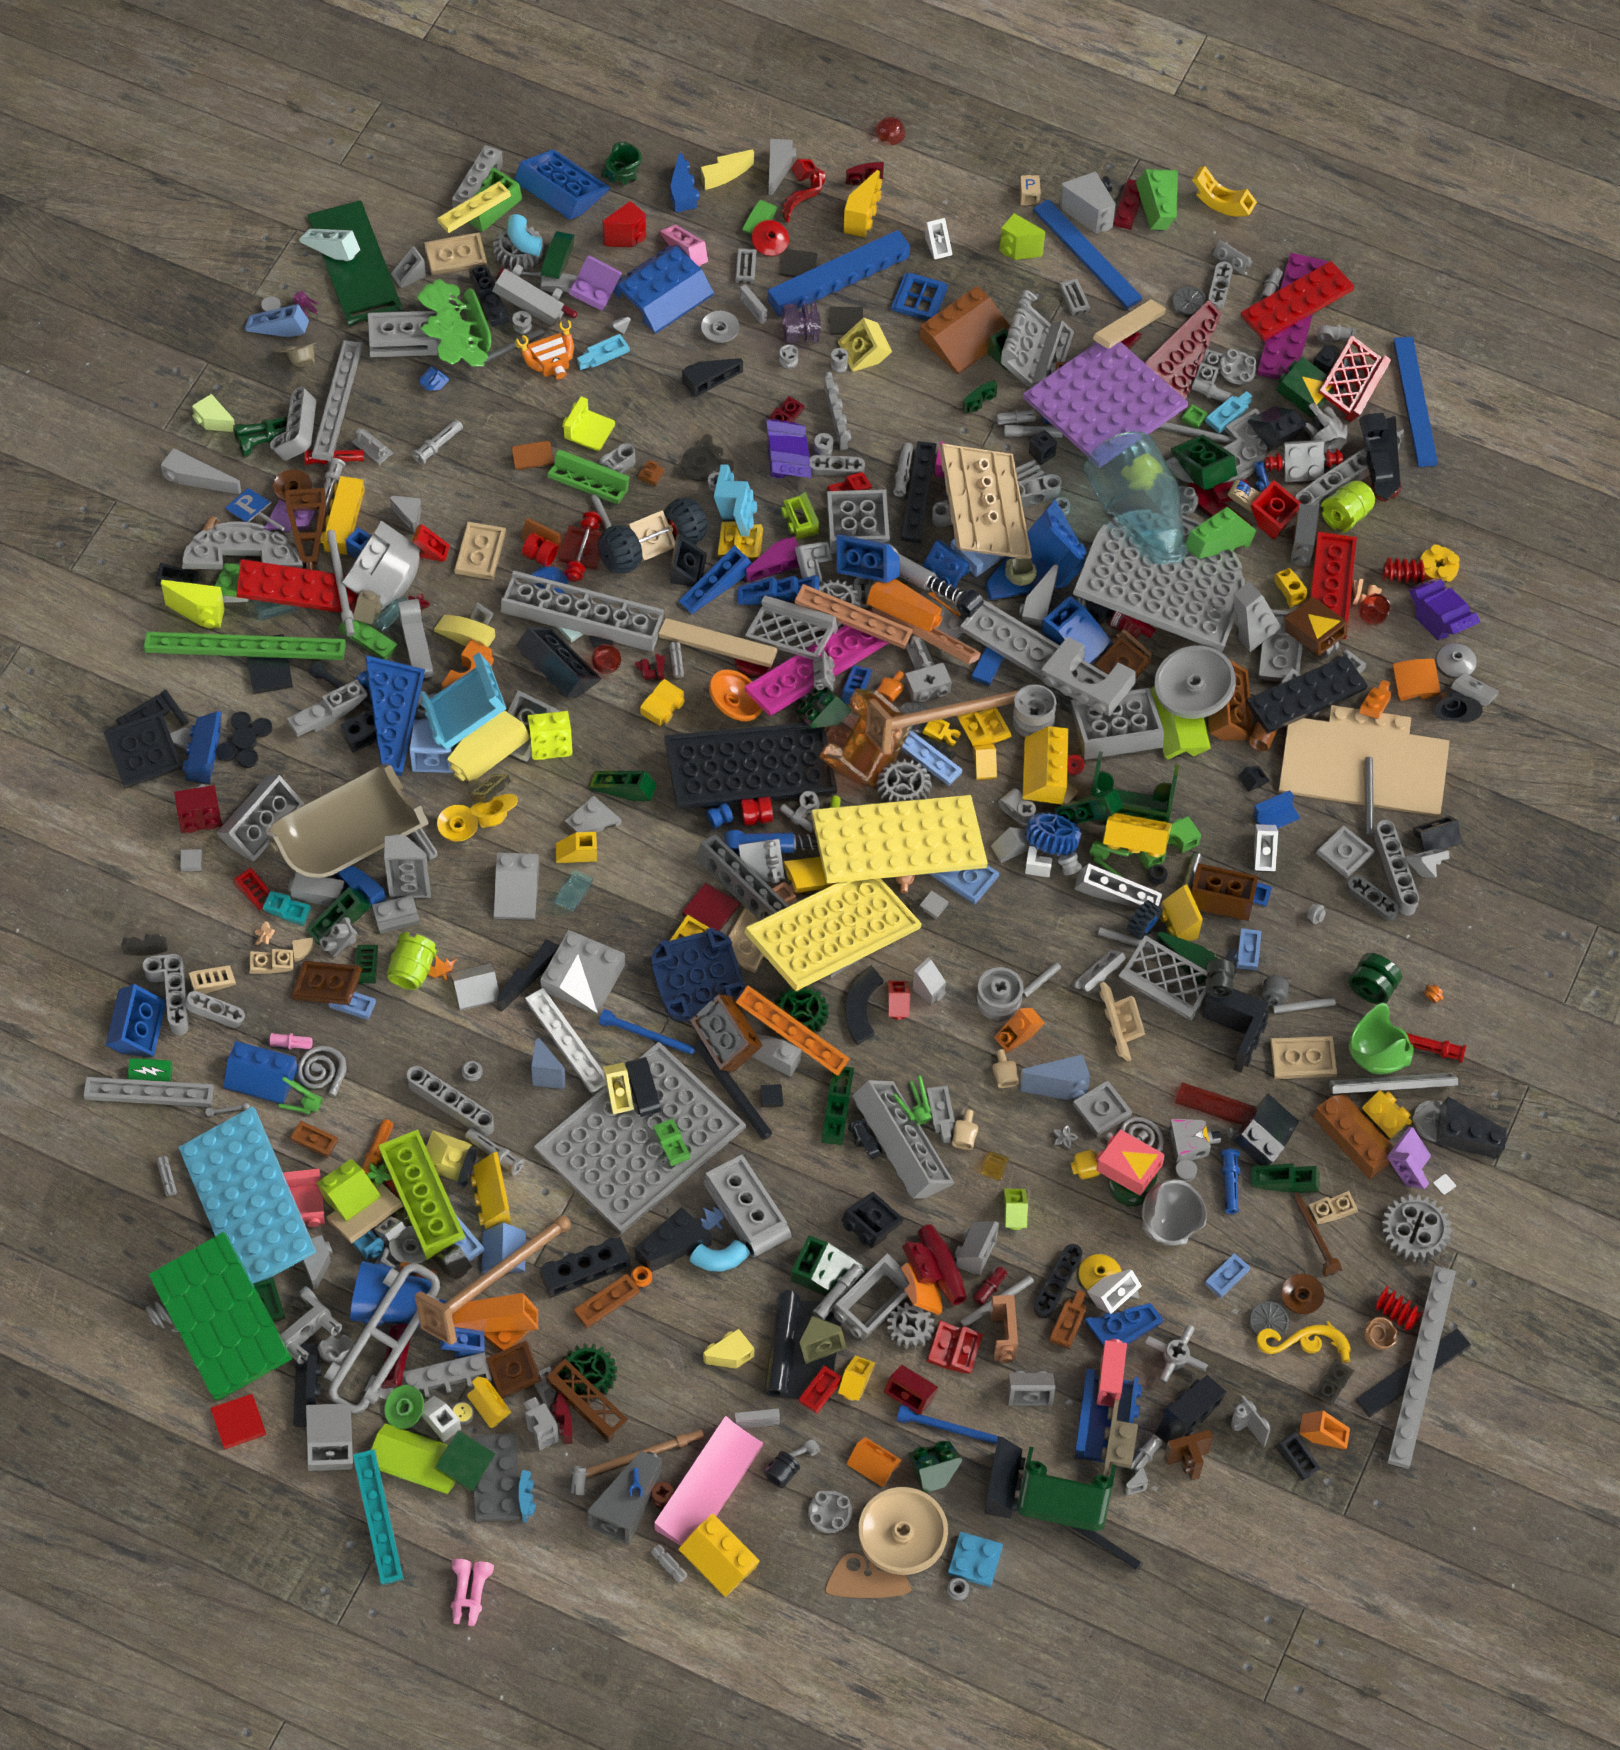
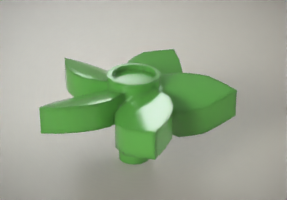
(378, 1174)

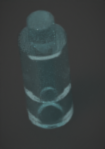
(389, 615)

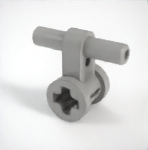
(798, 817)

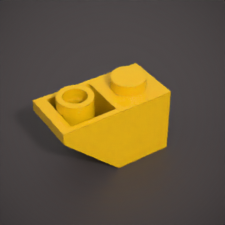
(577, 848)

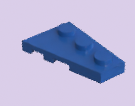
(1125, 1325)

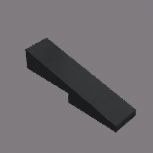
(523, 979)

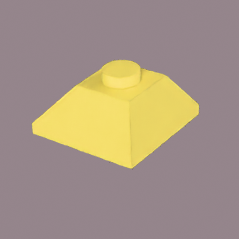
(447, 1154)

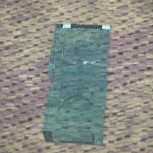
(574, 890)

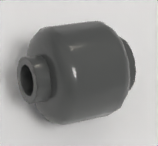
(1275, 990)

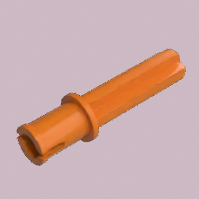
(381, 1137)

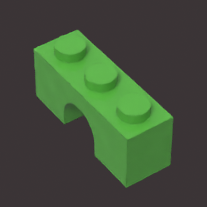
(1182, 834)

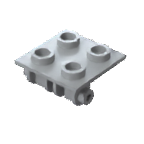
(764, 859)
(1246, 1415)

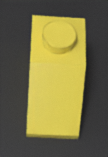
(618, 1088)

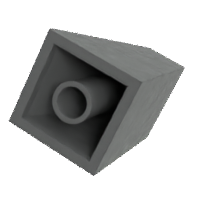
(617, 1512)

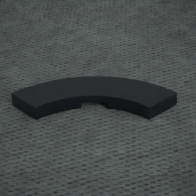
(857, 1002)

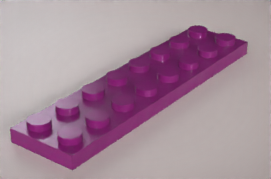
(1290, 343)

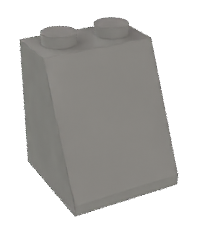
(1088, 202)

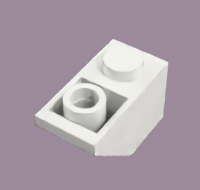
(441, 1418)

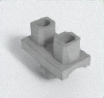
(340, 936)

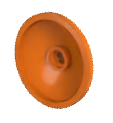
(729, 695)

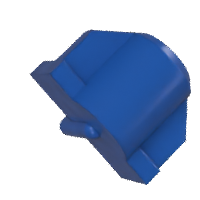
(433, 379)

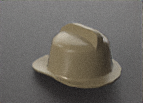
(299, 354)

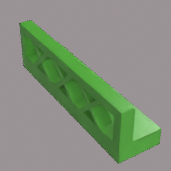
(591, 474)

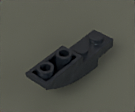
(489, 301)

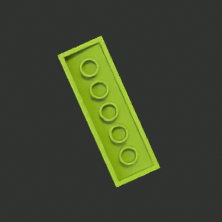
(421, 1193)

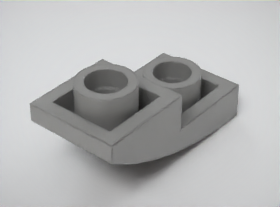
(564, 283)
(1209, 367)

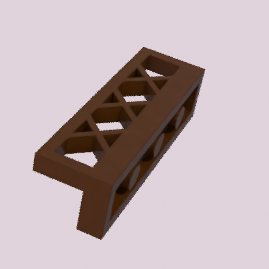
(580, 1406)

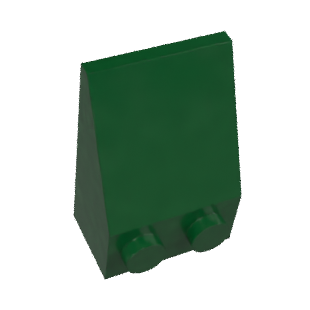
(1205, 461)

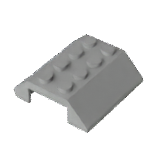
(1034, 343)

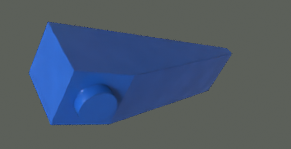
(719, 578)

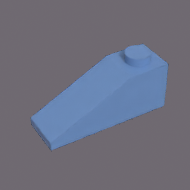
(279, 322)

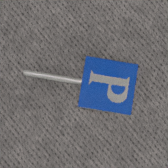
(249, 505)

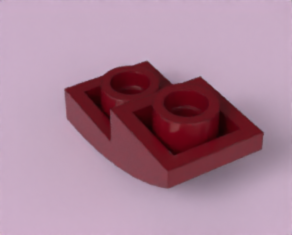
(857, 174)
(788, 410)
(563, 1417)

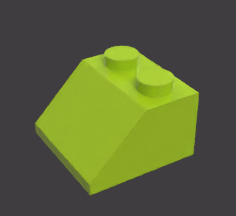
(1021, 239)
(348, 1190)

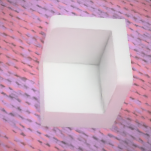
(1037, 864)

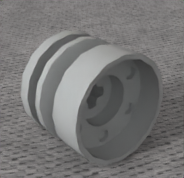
(1033, 709)

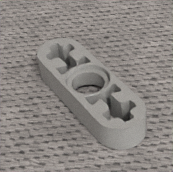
(1220, 279)
(830, 471)
(221, 1005)

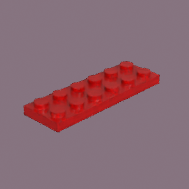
(1297, 301)
(1334, 572)
(291, 586)

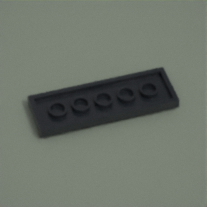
(1306, 694)

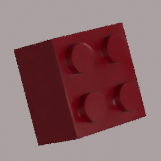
(198, 809)

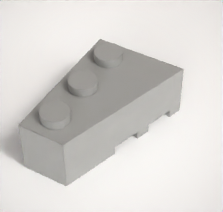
(1254, 617)

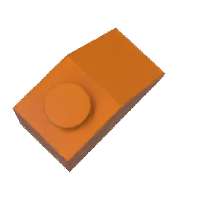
(1324, 1429)

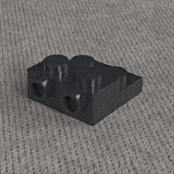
(871, 1220)

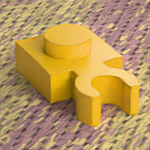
(939, 729)

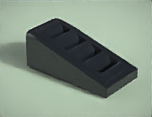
(165, 569)
(1304, 1452)

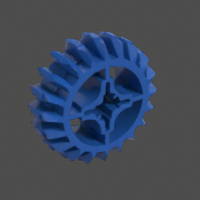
(1053, 834)

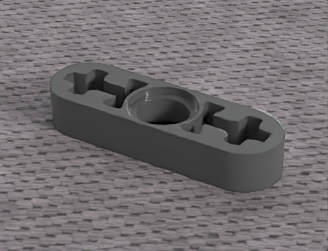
(1374, 906)

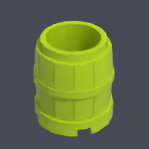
(1348, 505)
(411, 961)

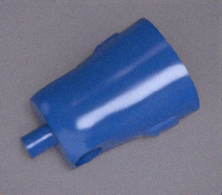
(371, 1290)

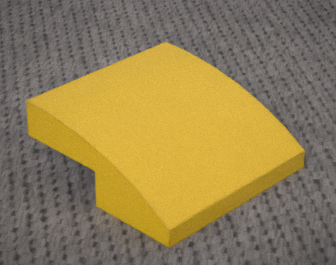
(748, 546)
(984, 726)
(806, 874)

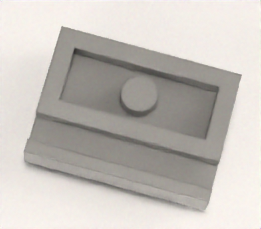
(396, 914)

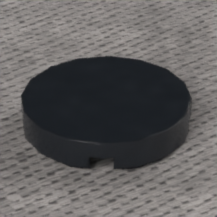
(467, 1167)

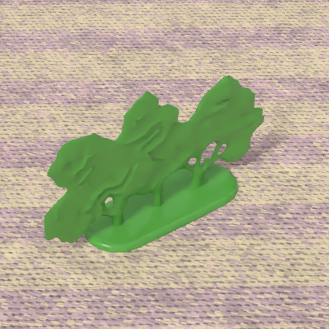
(450, 326)

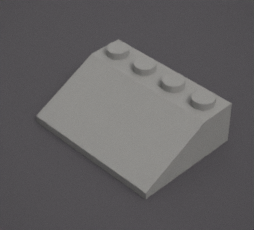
(1128, 729)

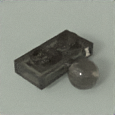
(487, 790)

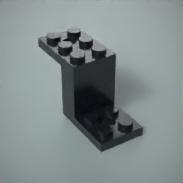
(1241, 1014)

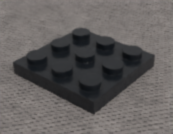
(142, 749)

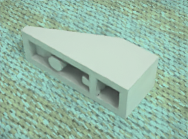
(333, 243)

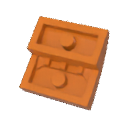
(1417, 679)
(922, 1294)

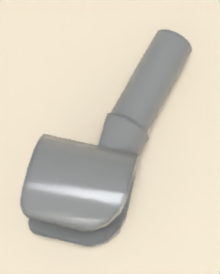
(810, 1446)

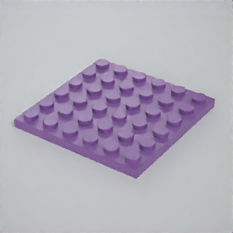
(1104, 396)

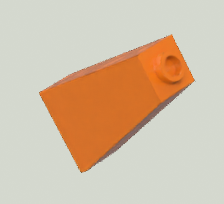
(905, 604)
(498, 1314)

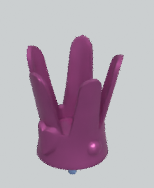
(303, 300)

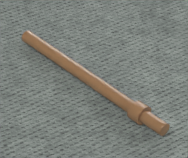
(681, 1440)

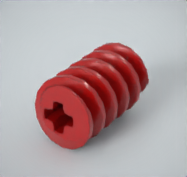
(1403, 569)
(1398, 1309)

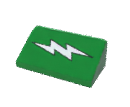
(150, 1070)

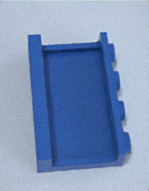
(1094, 1417)

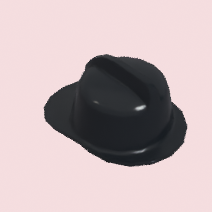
(1456, 707)

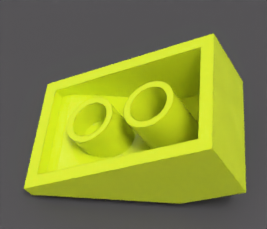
(196, 602)

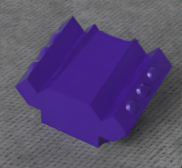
(787, 449)
(1441, 609)

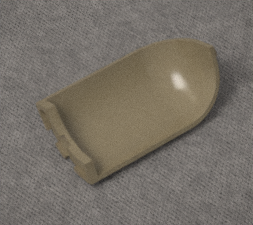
(345, 824)

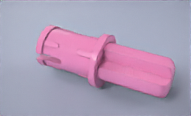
(290, 1041)

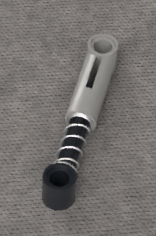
(966, 602)

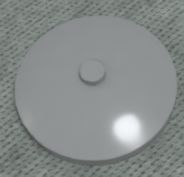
(1195, 682)

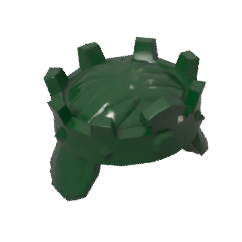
(622, 163)

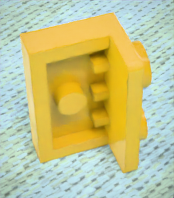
(1387, 1113)

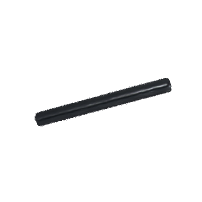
(735, 1093)

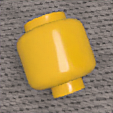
(1085, 1164)

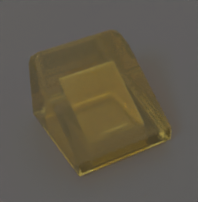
(994, 1165)

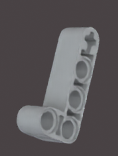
(299, 426)
(415, 636)
(173, 994)

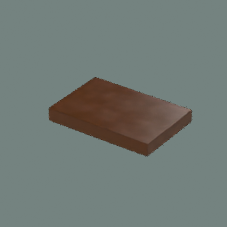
(326, 982)

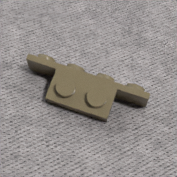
(1121, 1442)

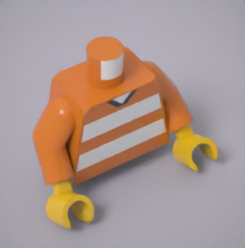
(549, 354)

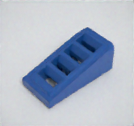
(859, 682)

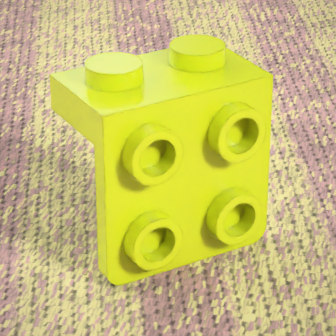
(586, 426)
(550, 735)

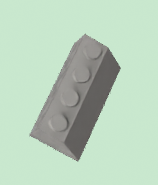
(248, 825)
(406, 868)

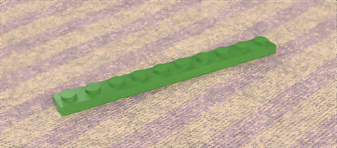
(245, 645)

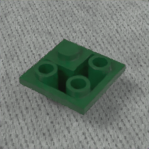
(823, 709)
(934, 1465)

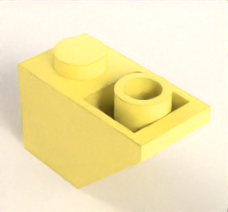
(730, 1351)

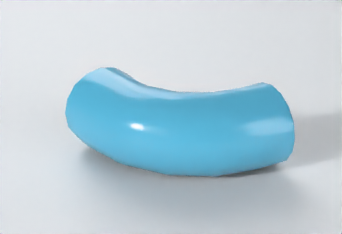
(521, 238)
(719, 1259)

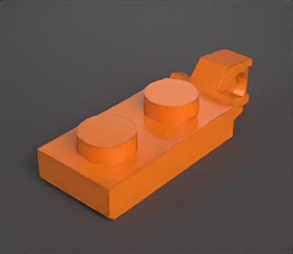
(1376, 700)

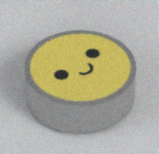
(464, 1412)

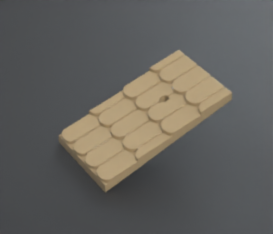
(985, 501)

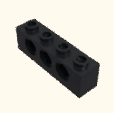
(578, 1276)

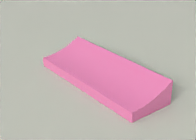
(708, 1481)

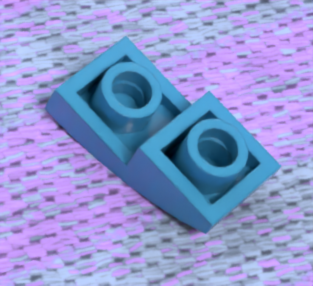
(526, 1501)

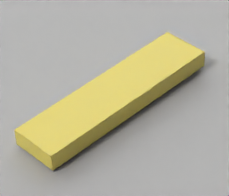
(474, 207)

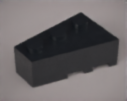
(1469, 1131)
(672, 1240)
(1190, 1409)

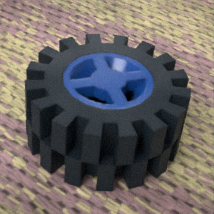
(1144, 919)

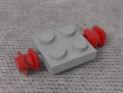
(1303, 460)

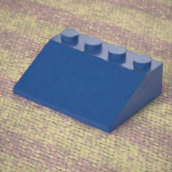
(560, 183)

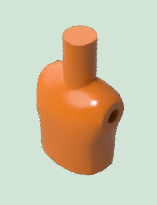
(892, 687)

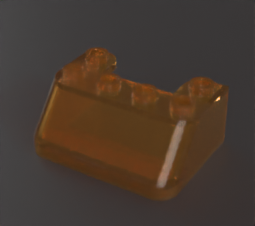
(860, 756)

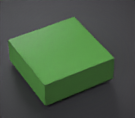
(1194, 416)

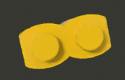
(662, 702)

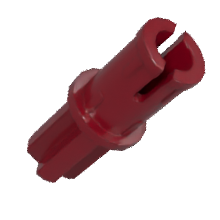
(990, 1285)

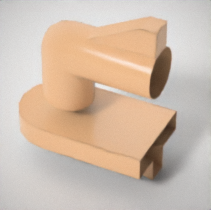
(1357, 587)

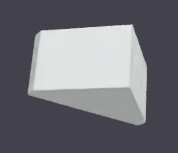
(938, 238)

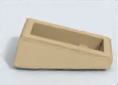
(205, 988)

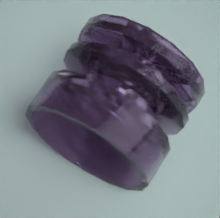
(800, 323)

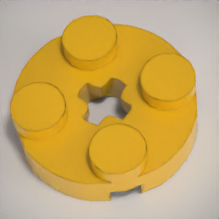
(1442, 555)

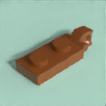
(1069, 1321)

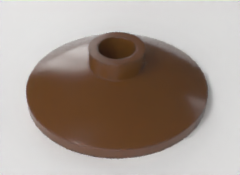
(291, 480)
(1302, 1285)

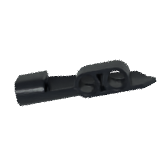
(1382, 453)

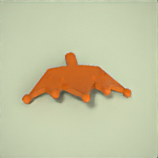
(441, 968)

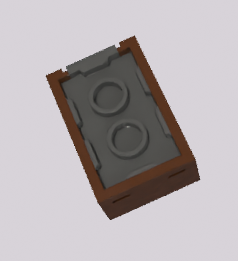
(726, 1033)

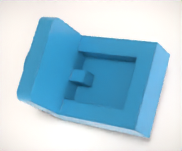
(369, 1245)

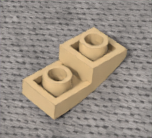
(268, 963)
(1334, 1208)

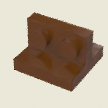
(1190, 1452)

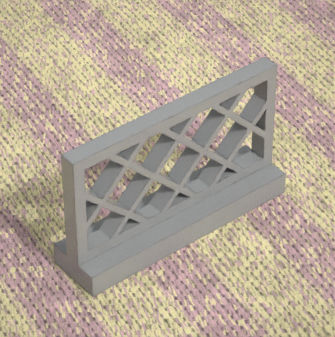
(798, 616)
(1157, 993)

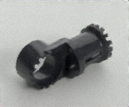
(865, 1139)

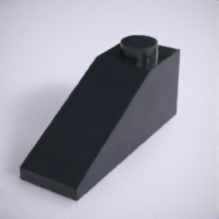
(709, 374)

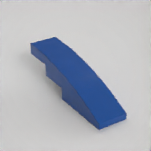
(783, 589)

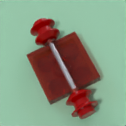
(581, 547)

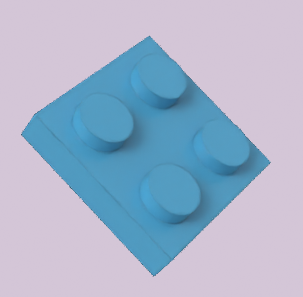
(975, 1559)

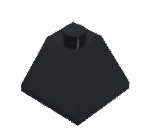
(1326, 358)

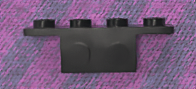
(306, 1383)

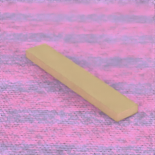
(1129, 324)
(718, 642)

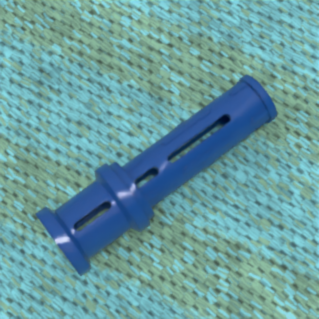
(1230, 1172)

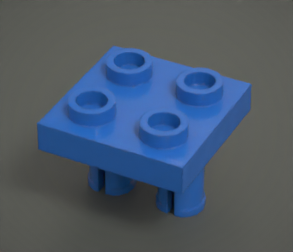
(946, 564)

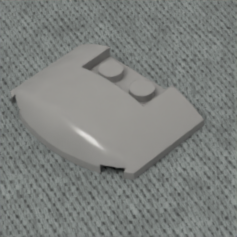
(384, 565)

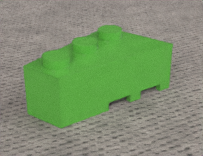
(1159, 197)
(490, 216)
(1220, 533)

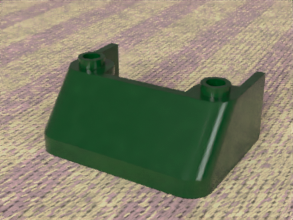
(1136, 804)
(1064, 1499)

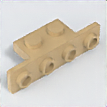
(1124, 1020)

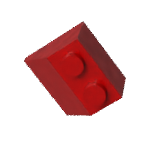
(625, 227)
(1274, 509)

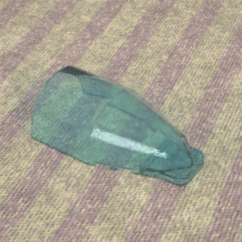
(1140, 493)

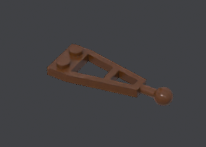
(307, 500)

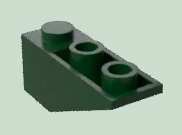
(1091, 807)

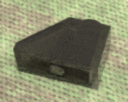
(453, 1261)

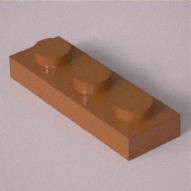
(606, 1301)

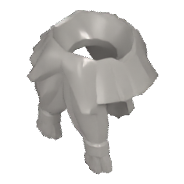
(1332, 429)

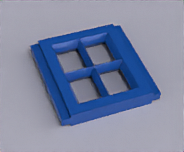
(903, 292)

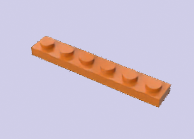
(793, 1030)

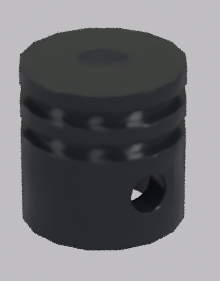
(781, 1469)

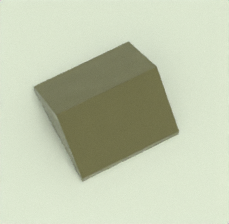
(821, 1340)

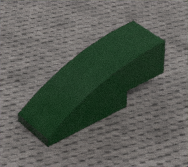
(558, 255)
(1286, 1178)

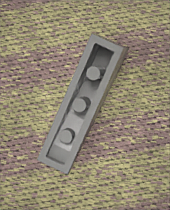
(192, 472)
(1114, 888)

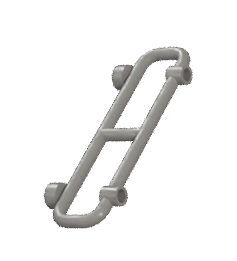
(337, 1373)

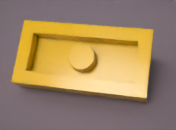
(488, 1402)

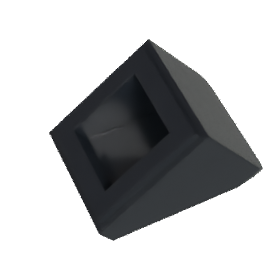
(1253, 778)

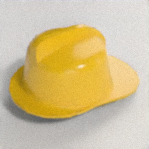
(495, 811)

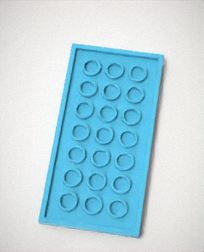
(248, 1195)

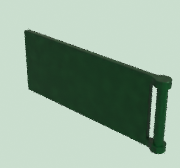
(364, 279)

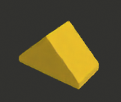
(985, 761)

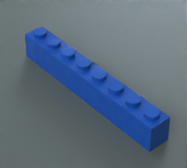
(840, 272)

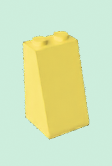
(487, 746)

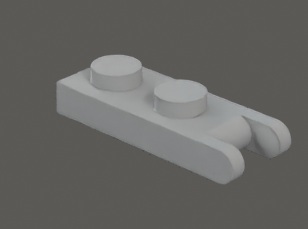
(1099, 971)

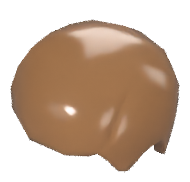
(1380, 1333)

